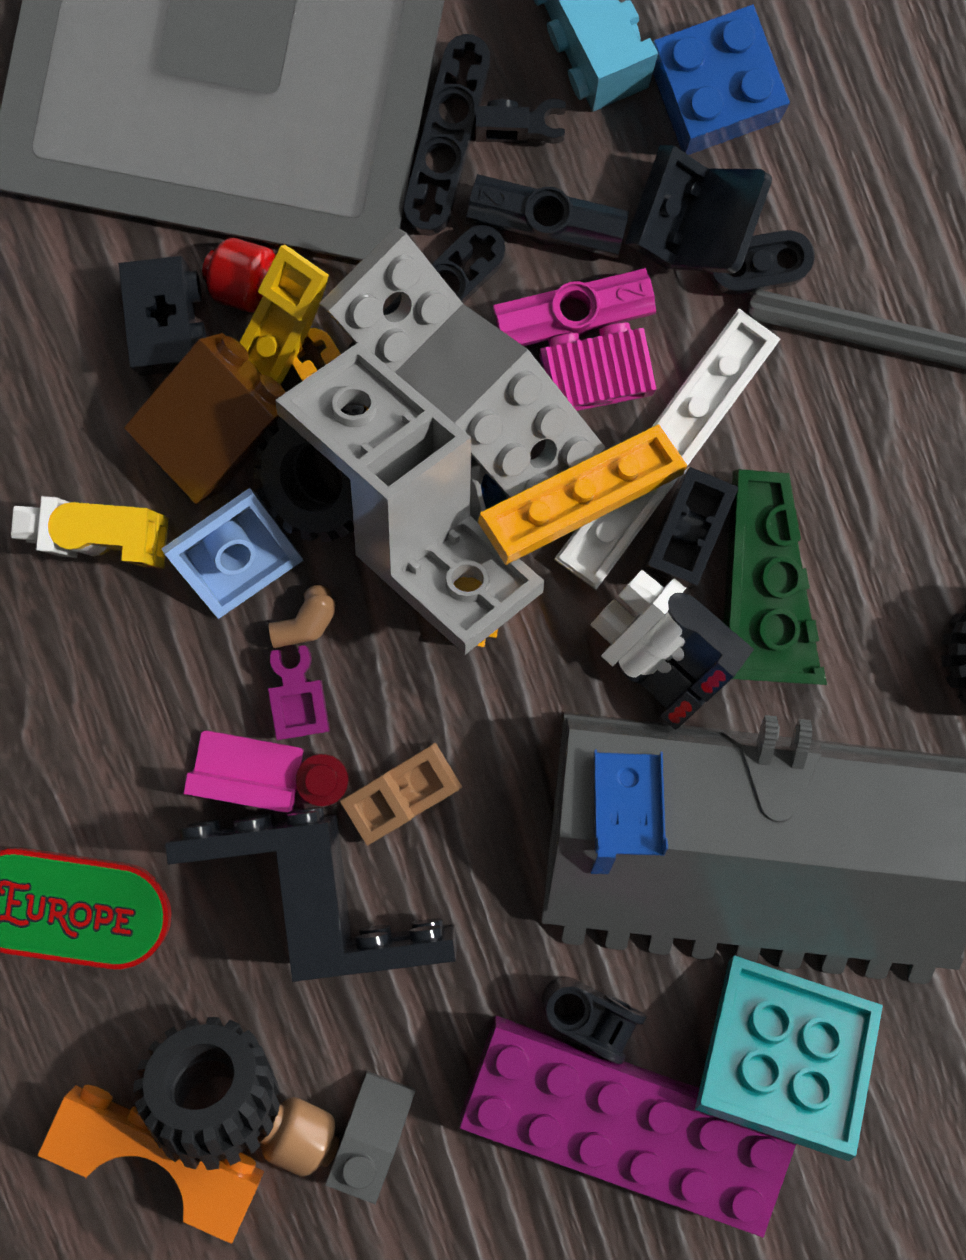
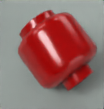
(236, 273)

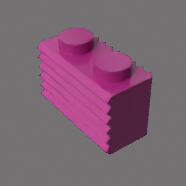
(600, 368)

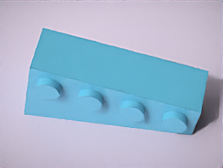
(602, 48)

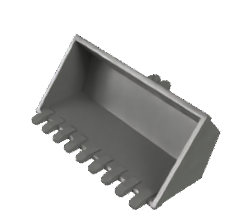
(770, 848)

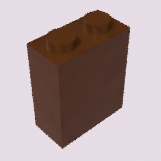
(207, 416)

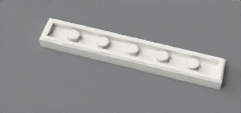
(688, 424)

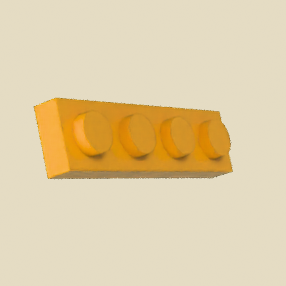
(581, 494)

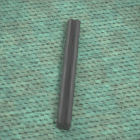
(858, 328)

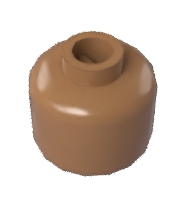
(300, 1138)

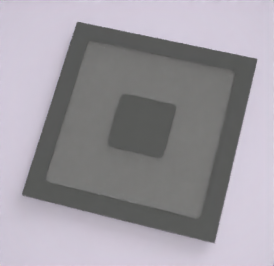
(223, 113)

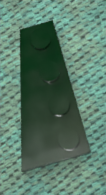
(768, 584)

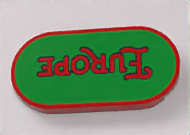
(79, 909)

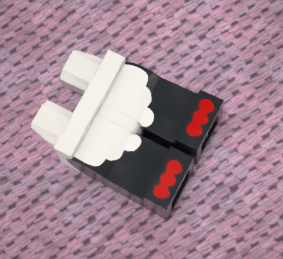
(670, 645)

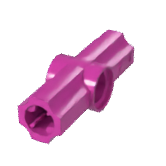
(607, 299)

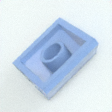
(233, 553)

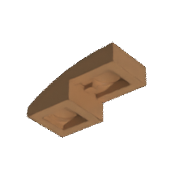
(401, 794)

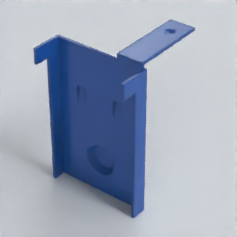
(628, 807)

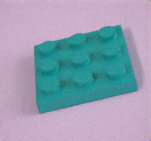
(790, 1058)

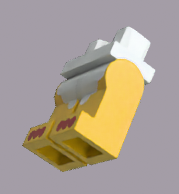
(93, 530)

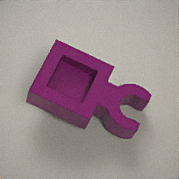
(298, 704)

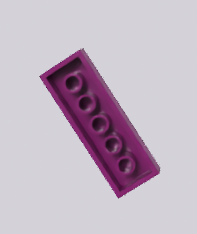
(622, 1127)

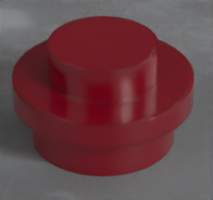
(322, 780)

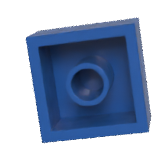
(719, 80)

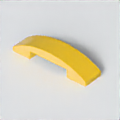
(284, 314)

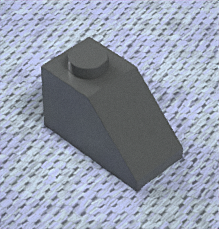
(370, 1137)

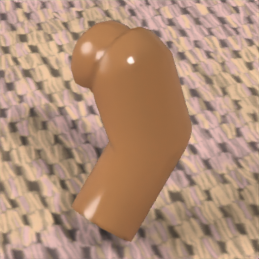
(310, 621)

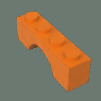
(95, 1130)

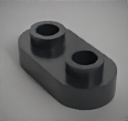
(761, 265)

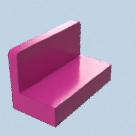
(245, 771)

